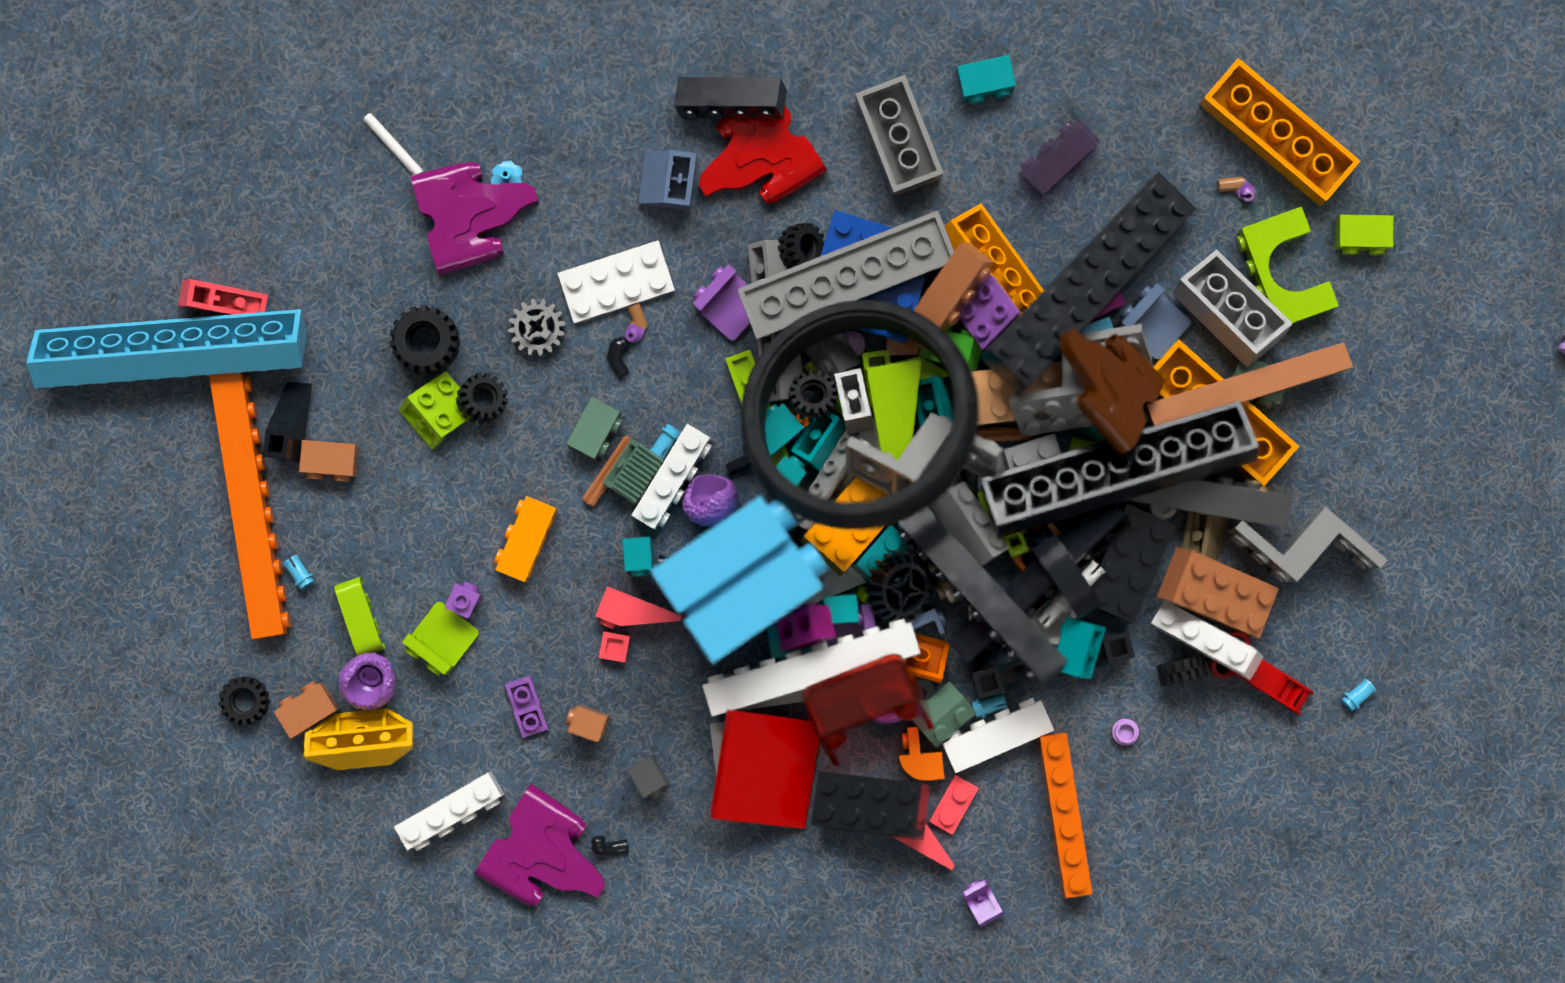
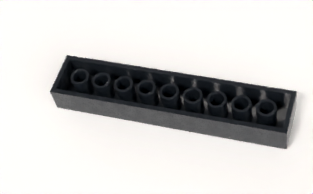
(1088, 282)
(1101, 476)

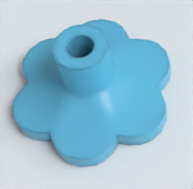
(514, 173)

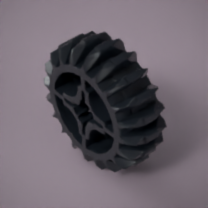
(892, 572)

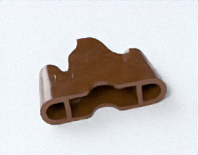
(1115, 386)

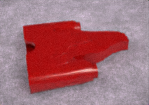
(760, 151)

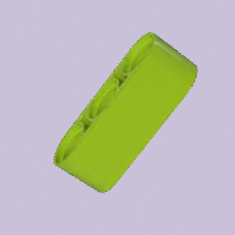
(358, 617)

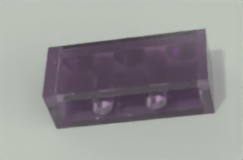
(1058, 157)

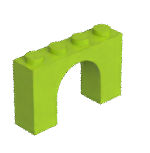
(1258, 243)

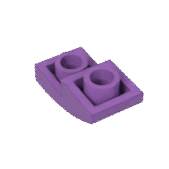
(526, 706)

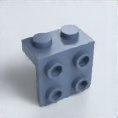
(1159, 319)

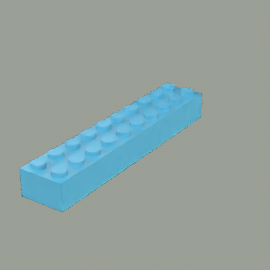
(167, 348)

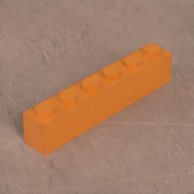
(1064, 815)

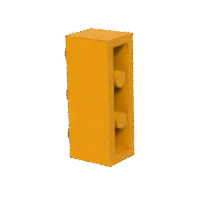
(525, 538)

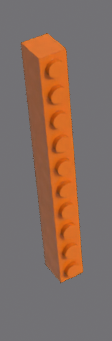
(249, 505)

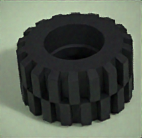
(440, 356)

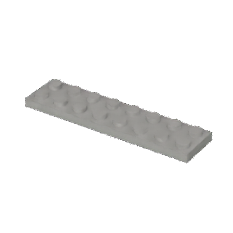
(847, 274)

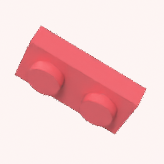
(953, 804)

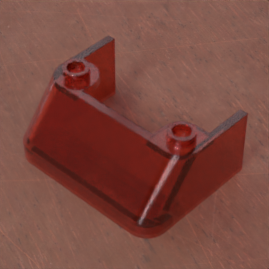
(862, 696)

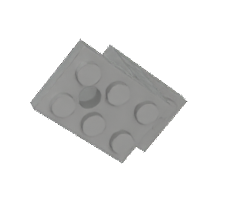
(1060, 402)
(892, 475)
(1306, 546)

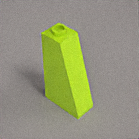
(893, 404)

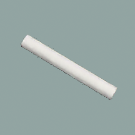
(392, 144)

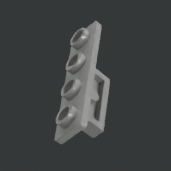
(832, 478)

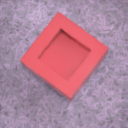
(614, 647)

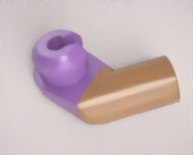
(1239, 186)
(638, 324)

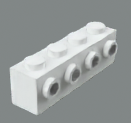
(671, 477)
(455, 807)

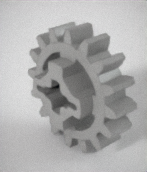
(545, 318)

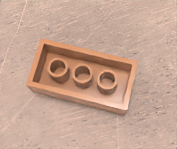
(1217, 592)

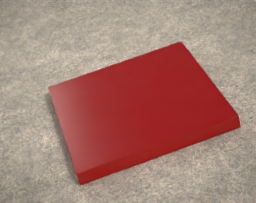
(765, 770)

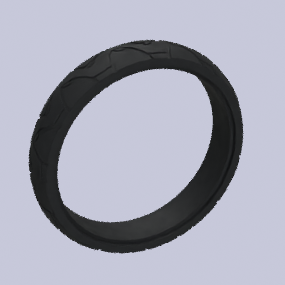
(823, 324)

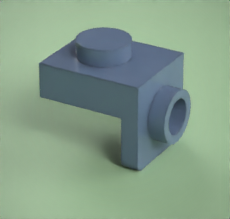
(927, 617)

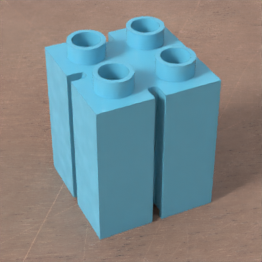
(740, 576)

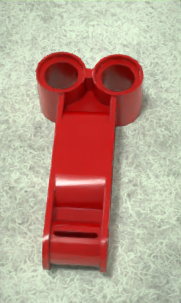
(1271, 681)

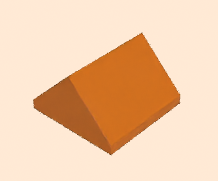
(931, 660)

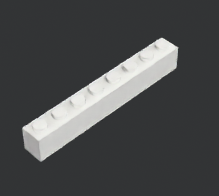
(804, 670)

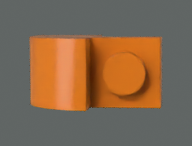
(919, 765)

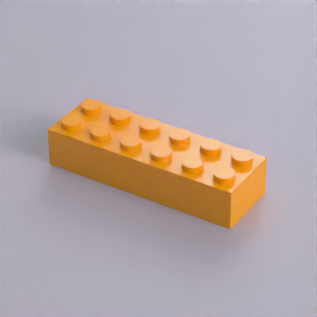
(1279, 132)
(1008, 268)
(1187, 371)

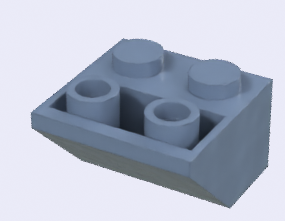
(668, 179)

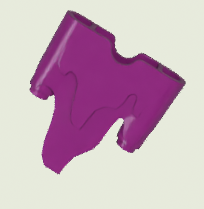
(465, 211)
(540, 849)

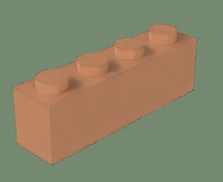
(954, 286)

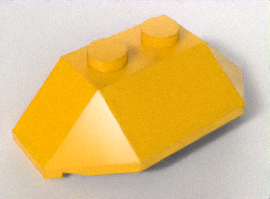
(359, 739)

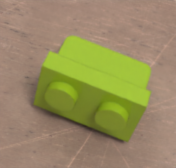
(441, 639)

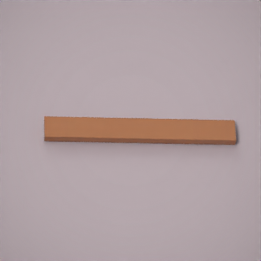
(1252, 384)

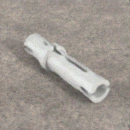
(1059, 603)

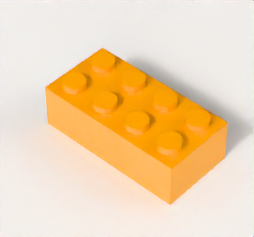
(842, 547)

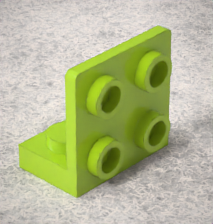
(434, 410)

